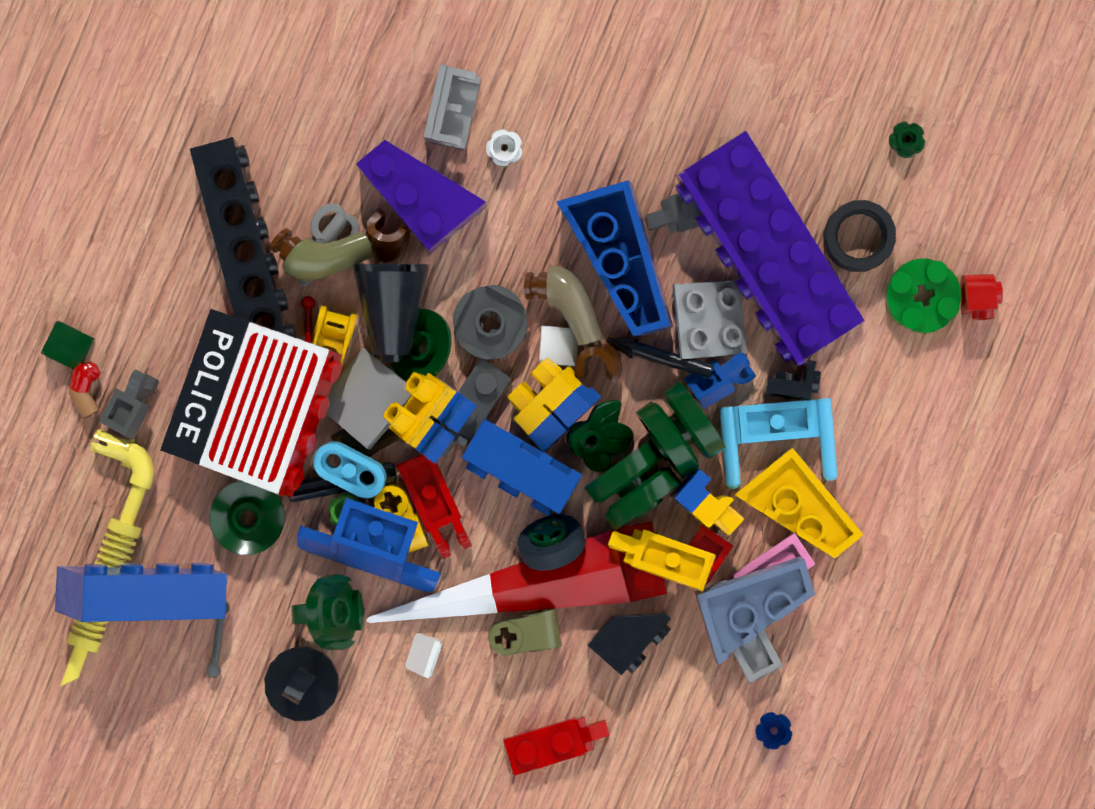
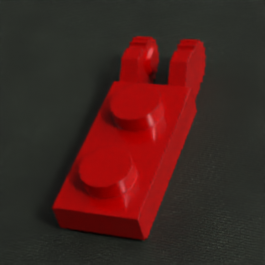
(433, 500)

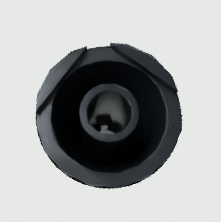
(391, 305)

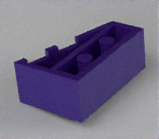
(419, 195)

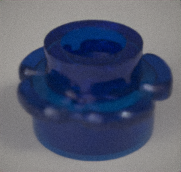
(770, 740)

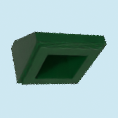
(67, 345)

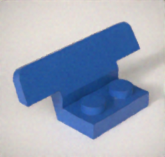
(372, 543)

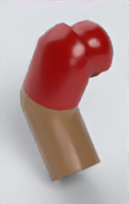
(79, 388)

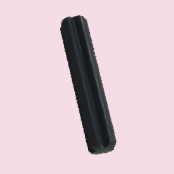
(320, 487)

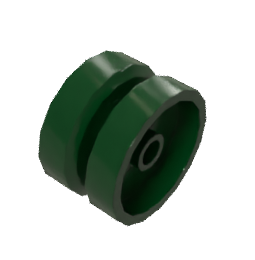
(675, 433)
(633, 486)

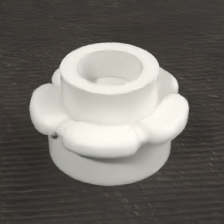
(500, 138)

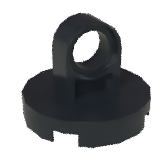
(301, 683)

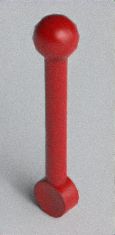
(308, 304)

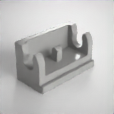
(452, 107)

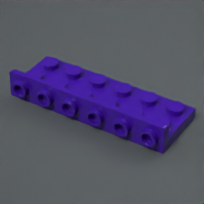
(768, 249)

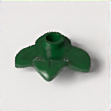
(600, 436)

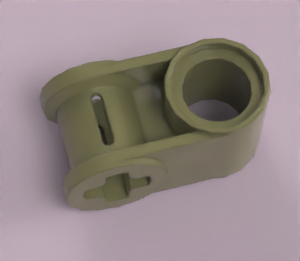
(533, 633)

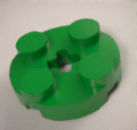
(934, 277)

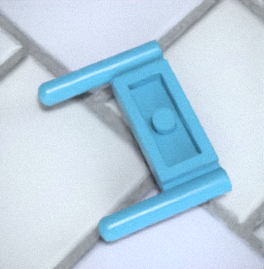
(777, 423)

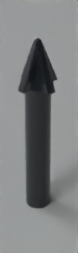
(631, 347)

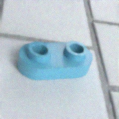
(349, 472)

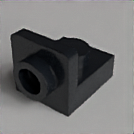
(786, 385)

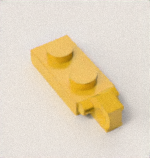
(665, 557)

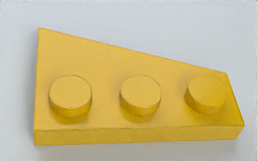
(801, 503)

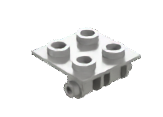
(709, 319)

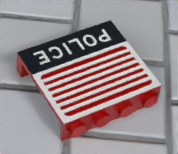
(252, 403)

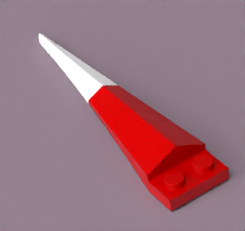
(591, 579)

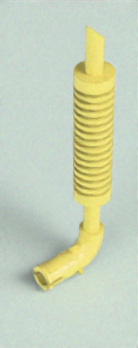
(118, 540)

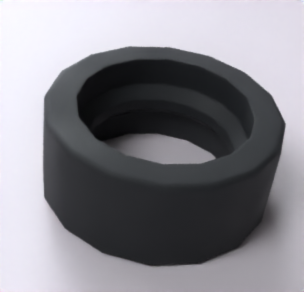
(879, 215)

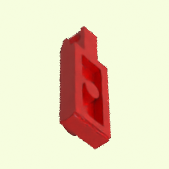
(553, 743)

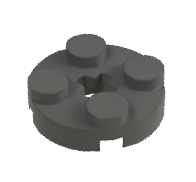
(482, 302)

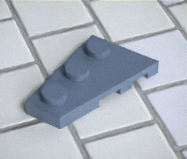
(750, 603)

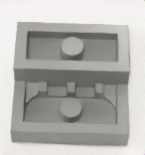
(363, 396)

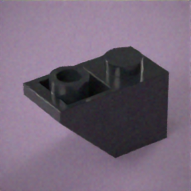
(626, 637)

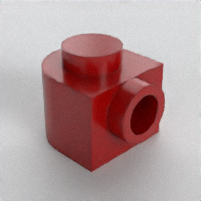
(980, 295)

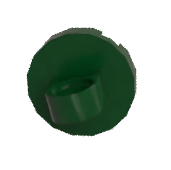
(331, 612)

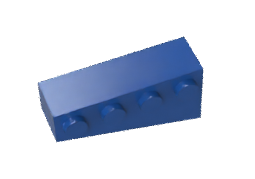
(617, 244)
(140, 593)

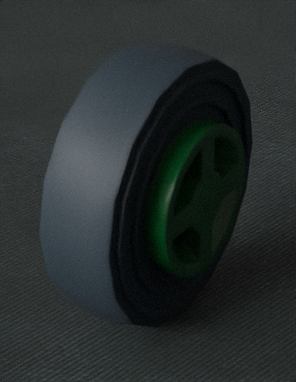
(551, 542)

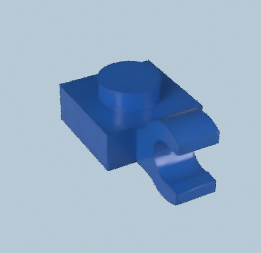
(721, 383)

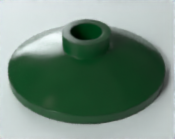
(432, 332)
(228, 524)

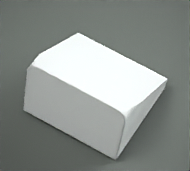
(558, 345)
(423, 655)

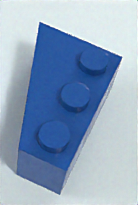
(520, 468)

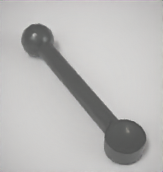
(214, 669)

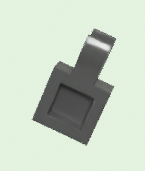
(126, 408)

